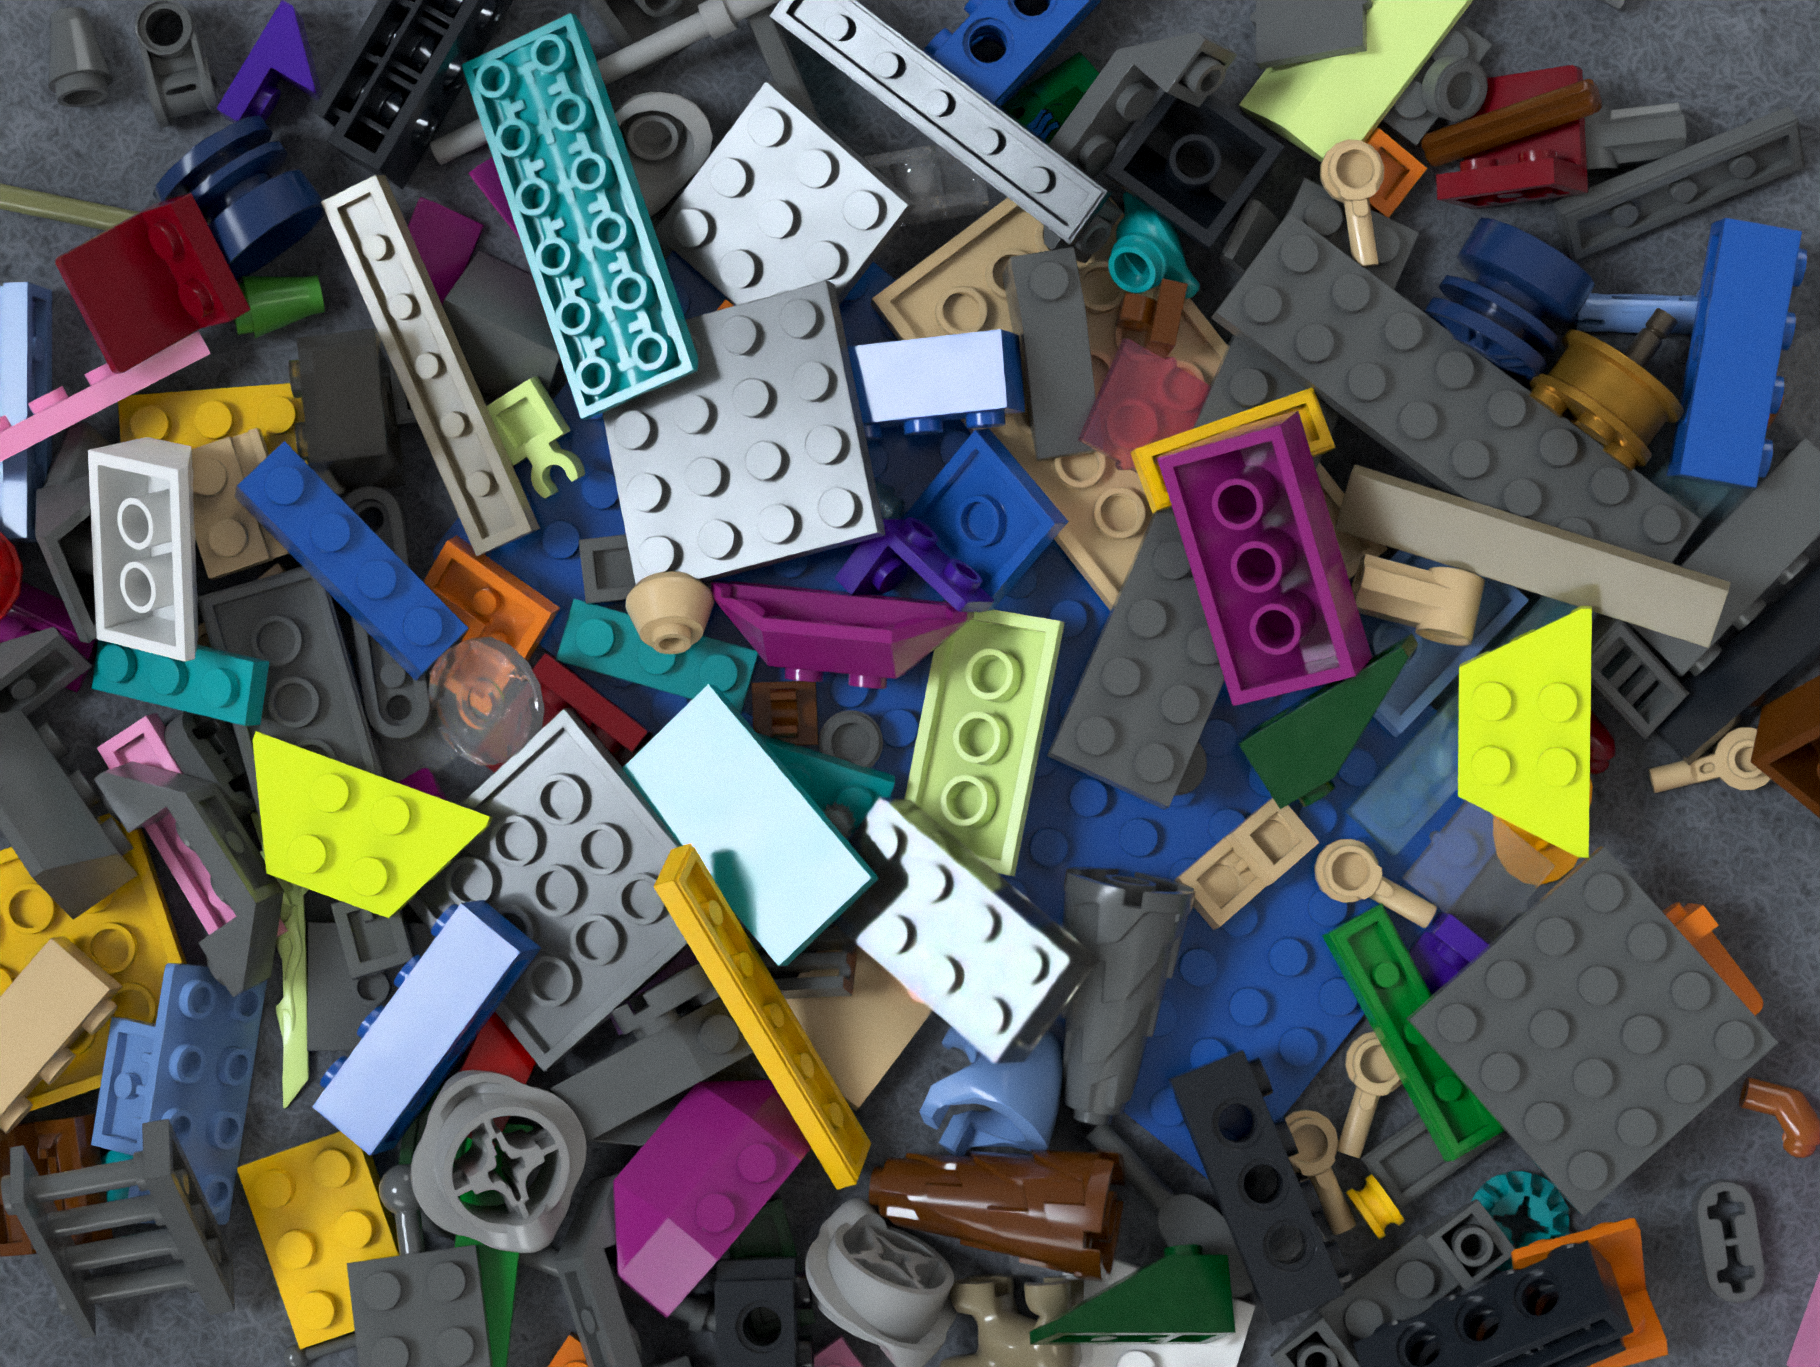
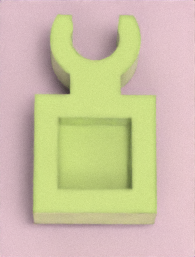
(529, 429)

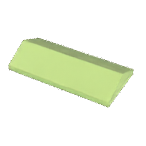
(1352, 93)
(985, 731)

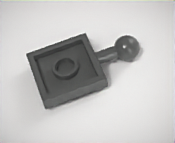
(421, 1303)

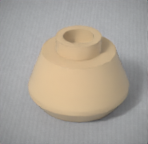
(670, 610)

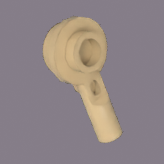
(1352, 175)
(1728, 762)
(1351, 872)
(1373, 1077)
(1317, 1147)

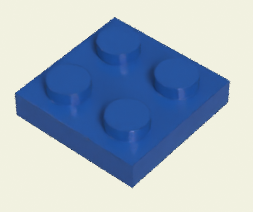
(989, 513)

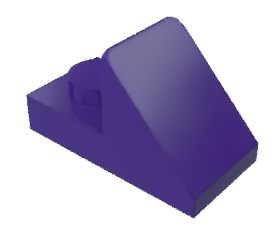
(278, 54)

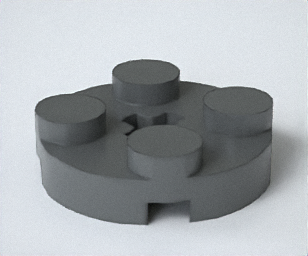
(657, 1005)

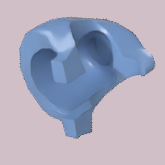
(1021, 1096)

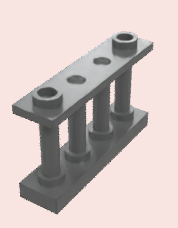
(172, 1201)

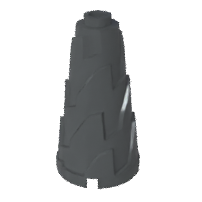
(1137, 935)

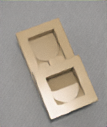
(1247, 861)

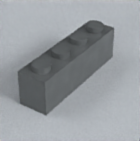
(1750, 547)

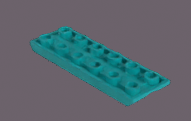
(581, 216)

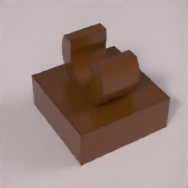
(1155, 315)
(786, 711)

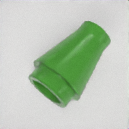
(277, 302)

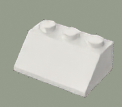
(144, 546)

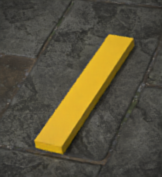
(762, 1015)

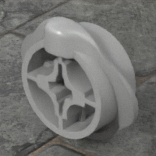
(528, 1216)
(881, 1284)

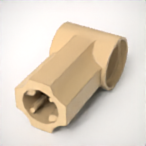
(1434, 601)

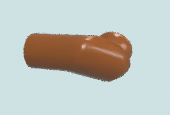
(1791, 1110)

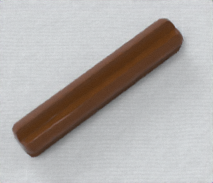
(1512, 122)

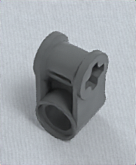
(177, 75)

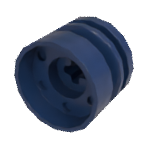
(234, 188)
(1513, 289)

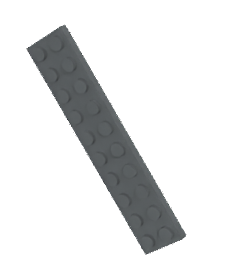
(1155, 658)

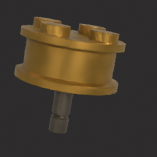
(1611, 391)

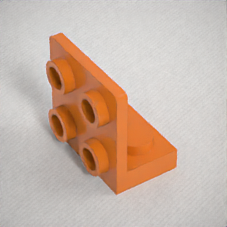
(1622, 1247)

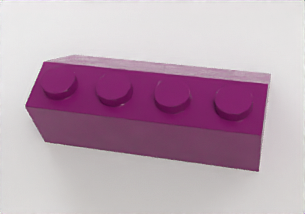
(1265, 559)

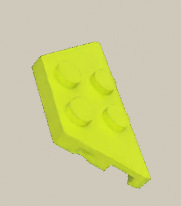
(1530, 731)
(352, 828)

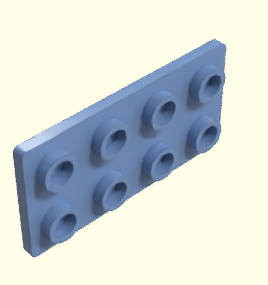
(184, 1069)

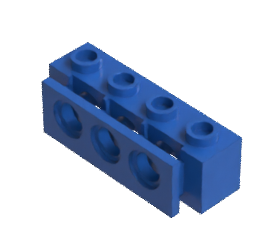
(1024, 39)

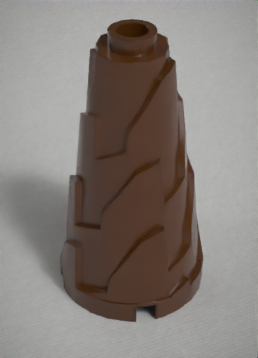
(1034, 1206)

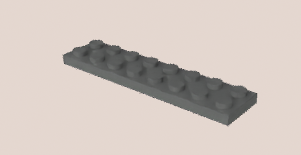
(1436, 398)

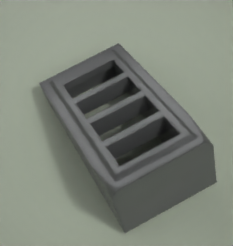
(1608, 638)

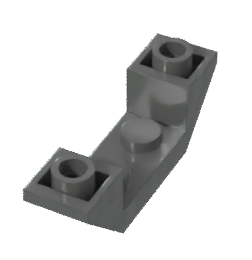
(1124, 90)
(243, 948)
(1399, 1286)
(595, 1288)

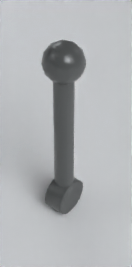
(299, 1357)

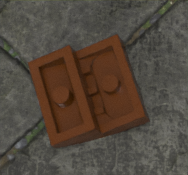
(53, 1148)

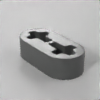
(211, 758)
(1743, 1237)

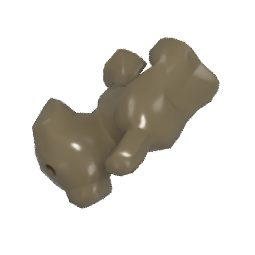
(1004, 1330)

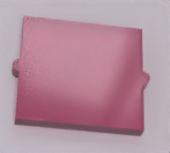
(1141, 404)

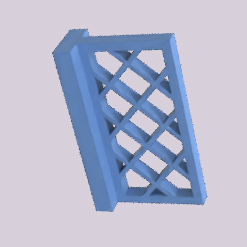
(23, 378)

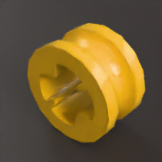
(1375, 1206)

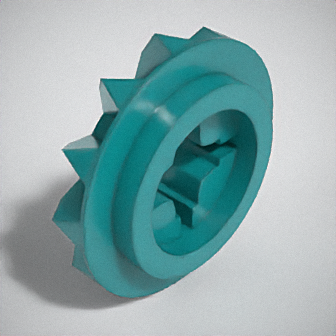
(1545, 1205)

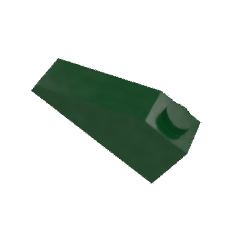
(1312, 739)
(1164, 1302)

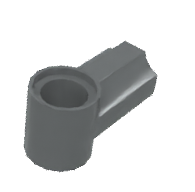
(1632, 136)

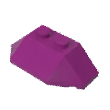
(837, 631)
(700, 1185)

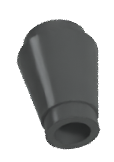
(76, 60)

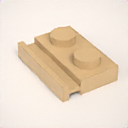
(223, 528)

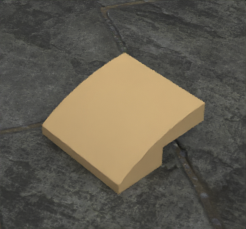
(860, 1032)

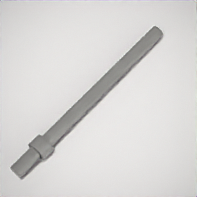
(713, 19)

